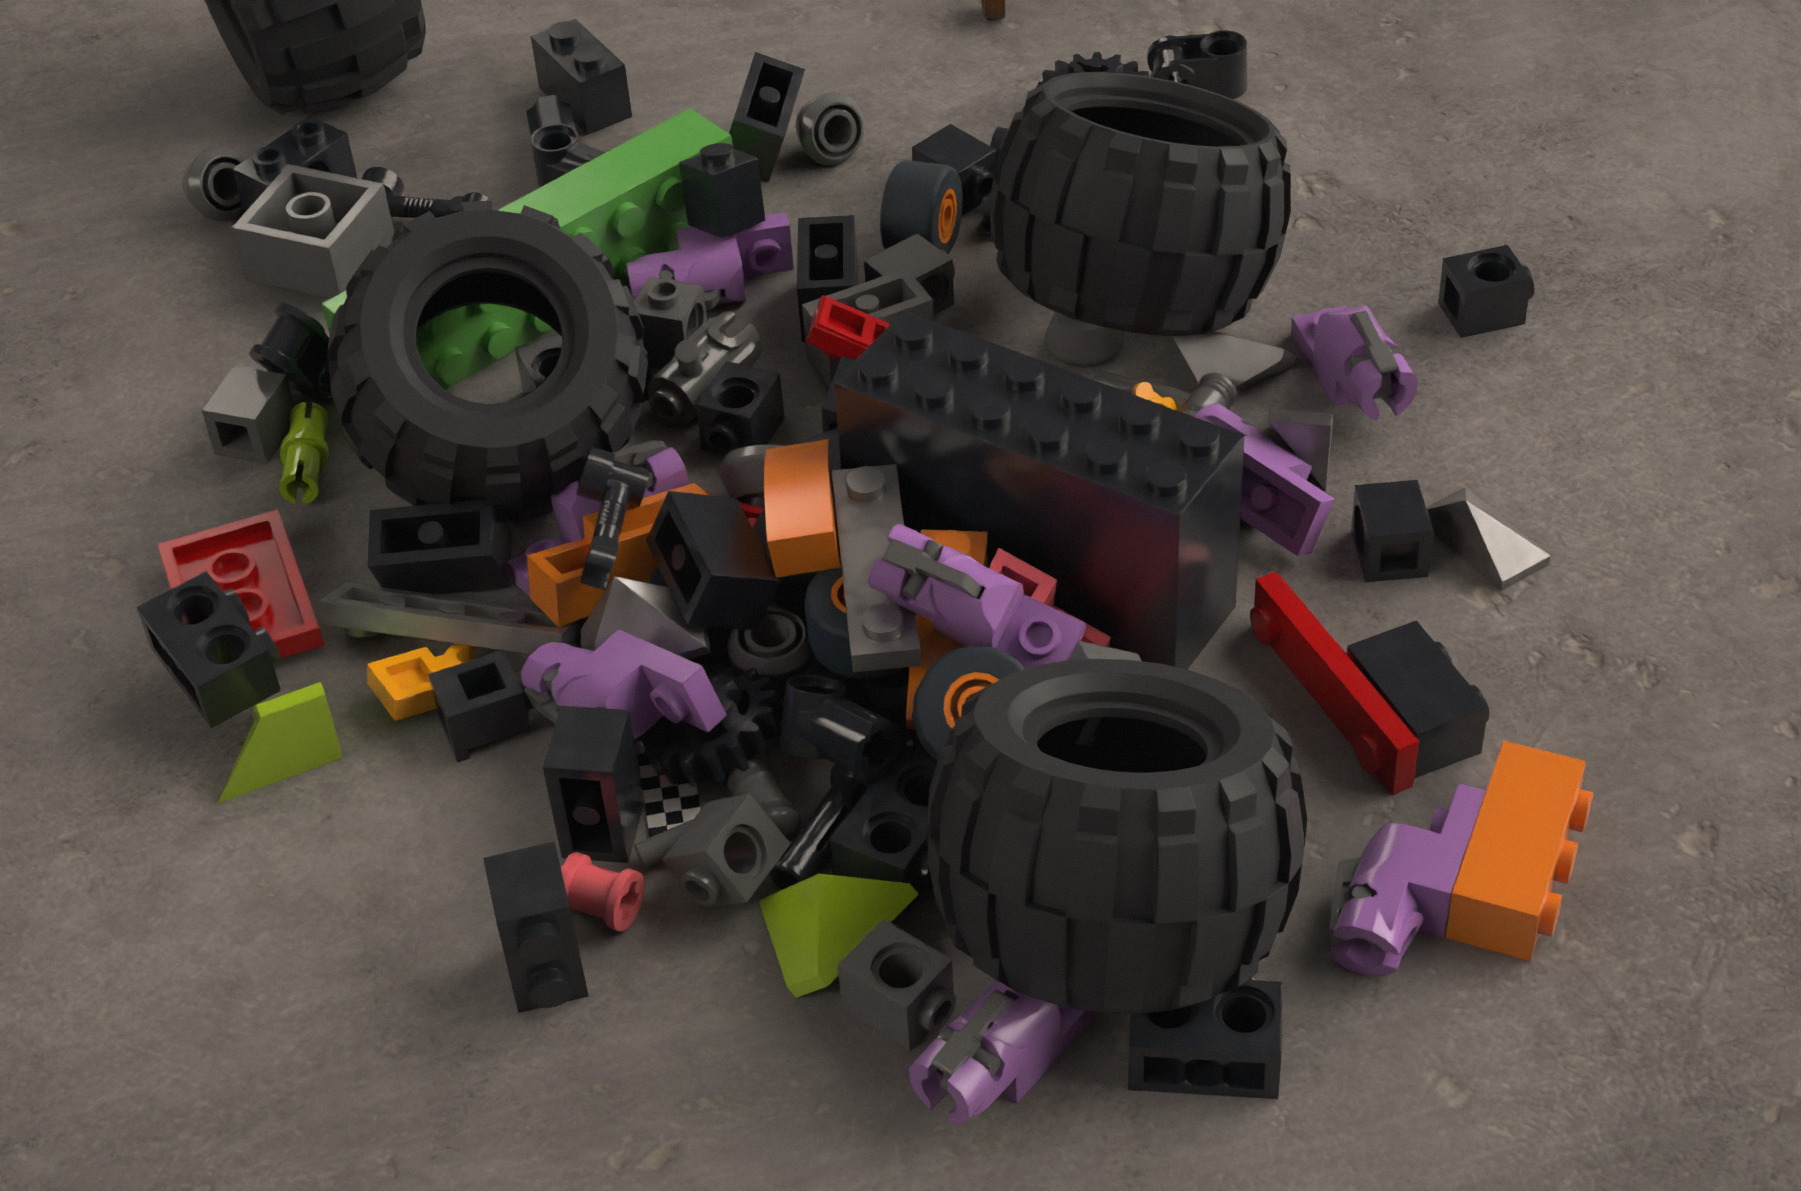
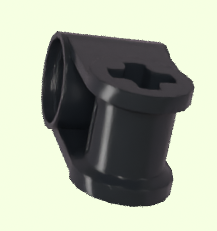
(1203, 61)
(299, 350)

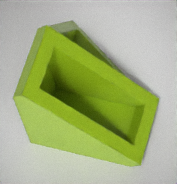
(284, 740)
(824, 920)

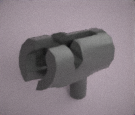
(695, 365)

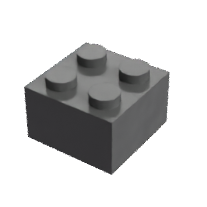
(312, 230)

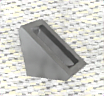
(1236, 358)
(1307, 437)
(1485, 539)
(646, 613)

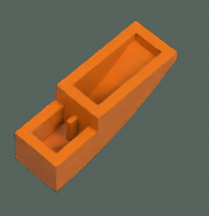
(801, 509)
(558, 570)

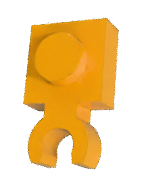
(403, 679)

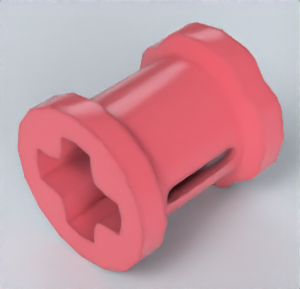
(603, 891)

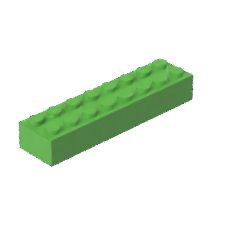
(620, 201)

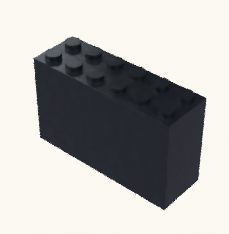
(1060, 471)

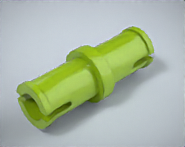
(303, 453)

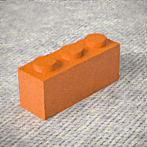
(1519, 851)

